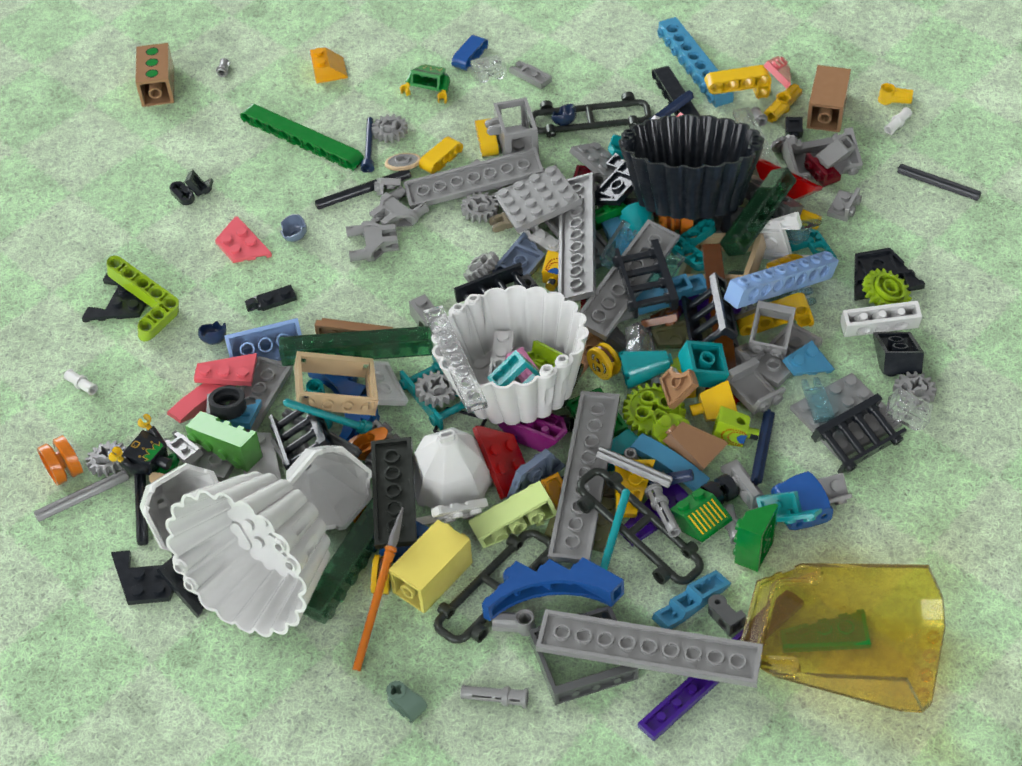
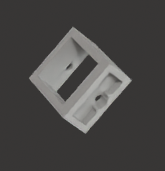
(775, 311)

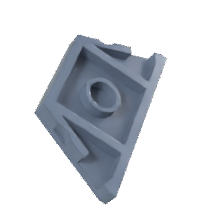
(524, 252)
(537, 469)

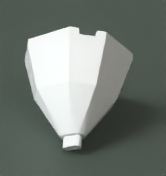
(449, 469)
(333, 483)
(166, 491)

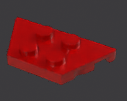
(501, 456)

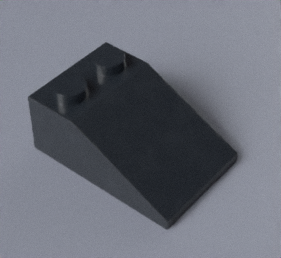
(898, 353)

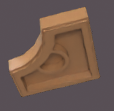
(677, 385)

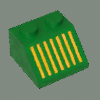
(700, 515)

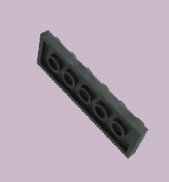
(393, 490)

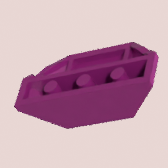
(538, 434)

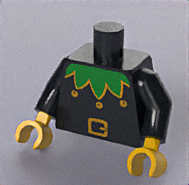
(145, 453)

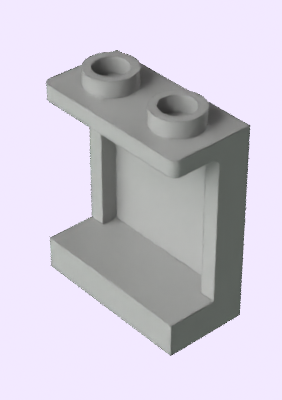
(753, 388)

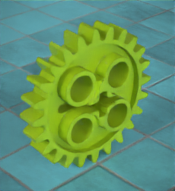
(652, 409)

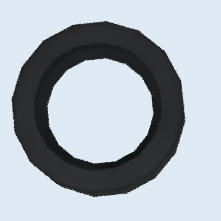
(229, 411)

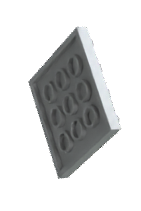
(537, 199)
(843, 396)

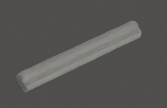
(634, 467)

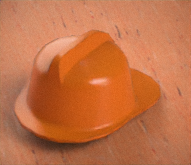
(363, 441)

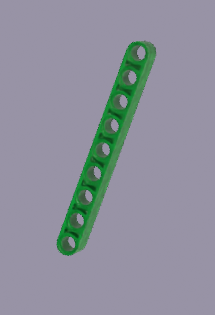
(302, 136)

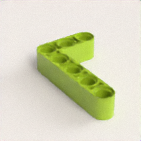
(147, 291)

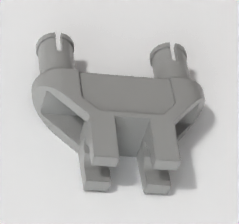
(394, 212)
(377, 238)

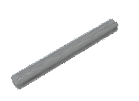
(81, 495)

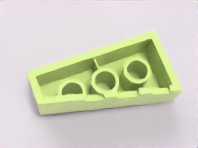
(513, 515)

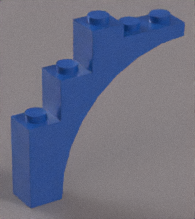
(346, 386)
(582, 580)

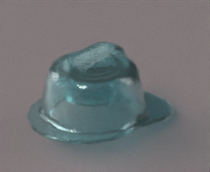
(803, 234)

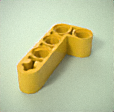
(739, 79)
(802, 315)

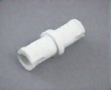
(898, 121)
(80, 382)

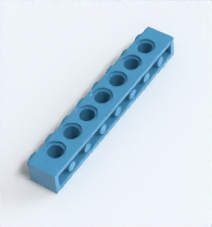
(691, 57)

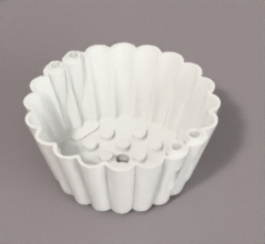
(532, 317)
(249, 550)

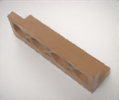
(337, 326)

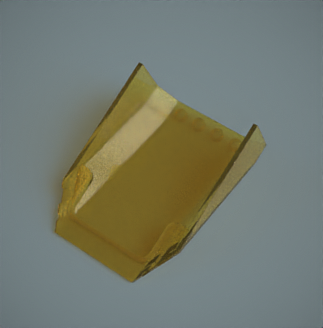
(824, 609)

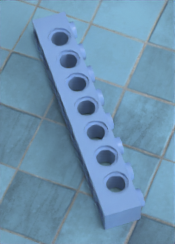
(780, 279)

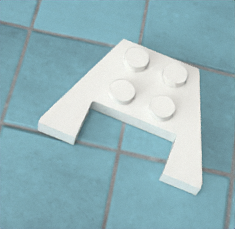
(776, 237)
(454, 511)

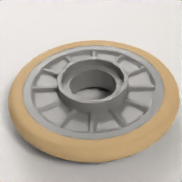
(402, 161)

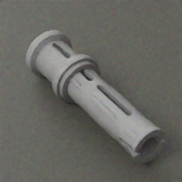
(671, 525)
(505, 696)

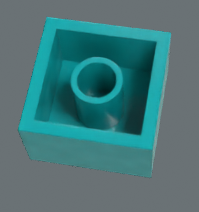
(706, 361)

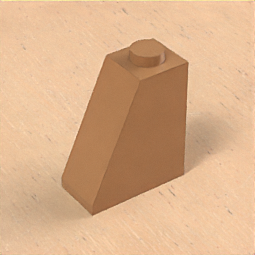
(694, 444)

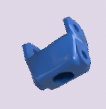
(811, 497)

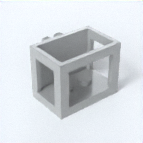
(516, 137)

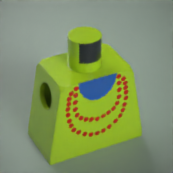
(734, 427)

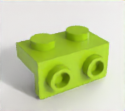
(543, 354)

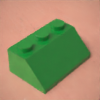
(755, 536)

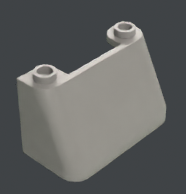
(795, 153)

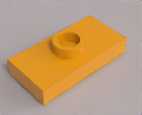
(553, 487)

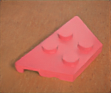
(240, 242)

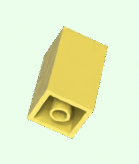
(431, 565)

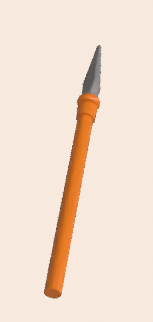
(388, 558)

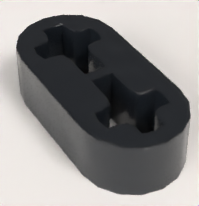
(185, 191)

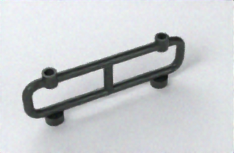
(628, 100)
(663, 571)
(477, 630)

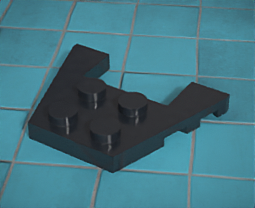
(616, 186)
(880, 259)
(121, 306)
(140, 584)

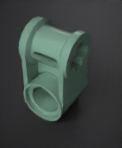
(405, 700)

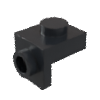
(794, 126)
(197, 185)

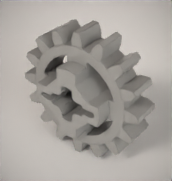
(389, 128)
(479, 207)
(481, 266)
(917, 385)
(435, 389)
(99, 462)

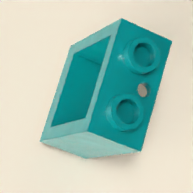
(511, 369)

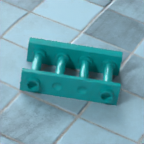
(434, 417)

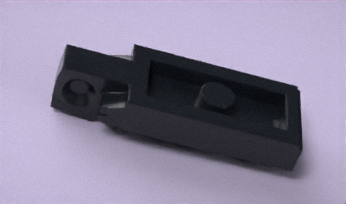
(271, 299)

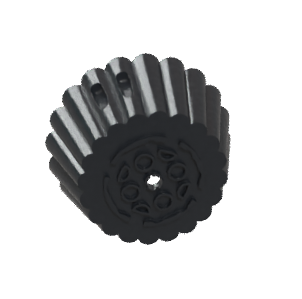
(691, 164)

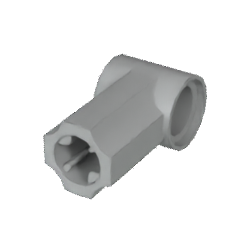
(515, 622)

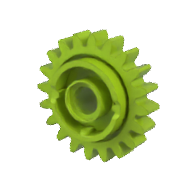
(885, 288)

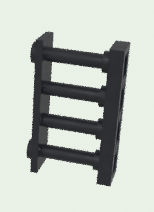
(659, 267)
(494, 280)
(724, 313)
(856, 415)
(318, 429)

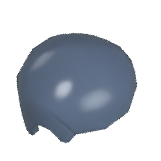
(293, 225)

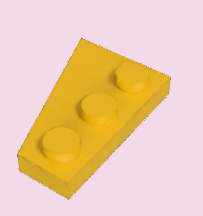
(635, 484)

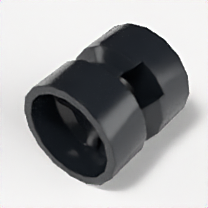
(723, 488)

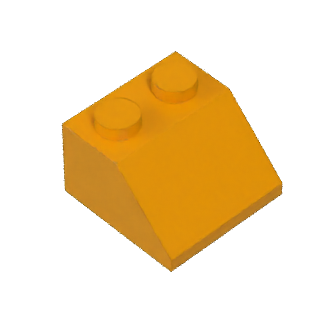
(327, 65)

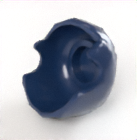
(565, 116)
(212, 333)

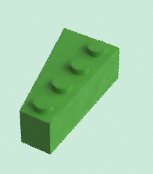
(225, 441)

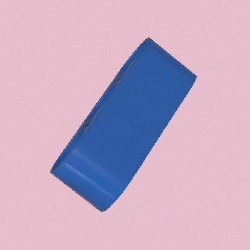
(470, 50)

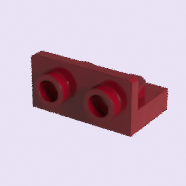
(819, 172)

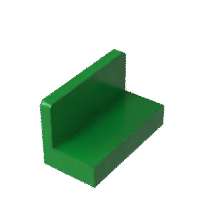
(607, 212)

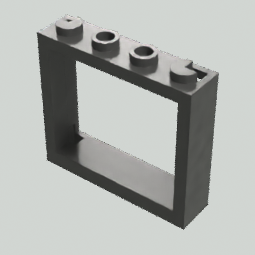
(585, 685)

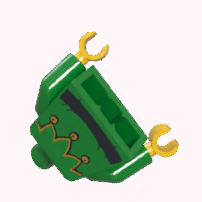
(429, 78)

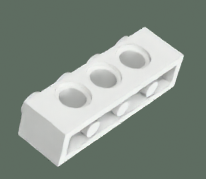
(881, 318)

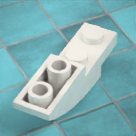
(502, 345)

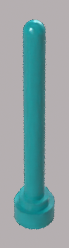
(361, 426)
(615, 528)

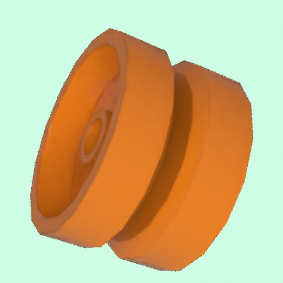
(63, 458)

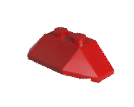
(799, 190)

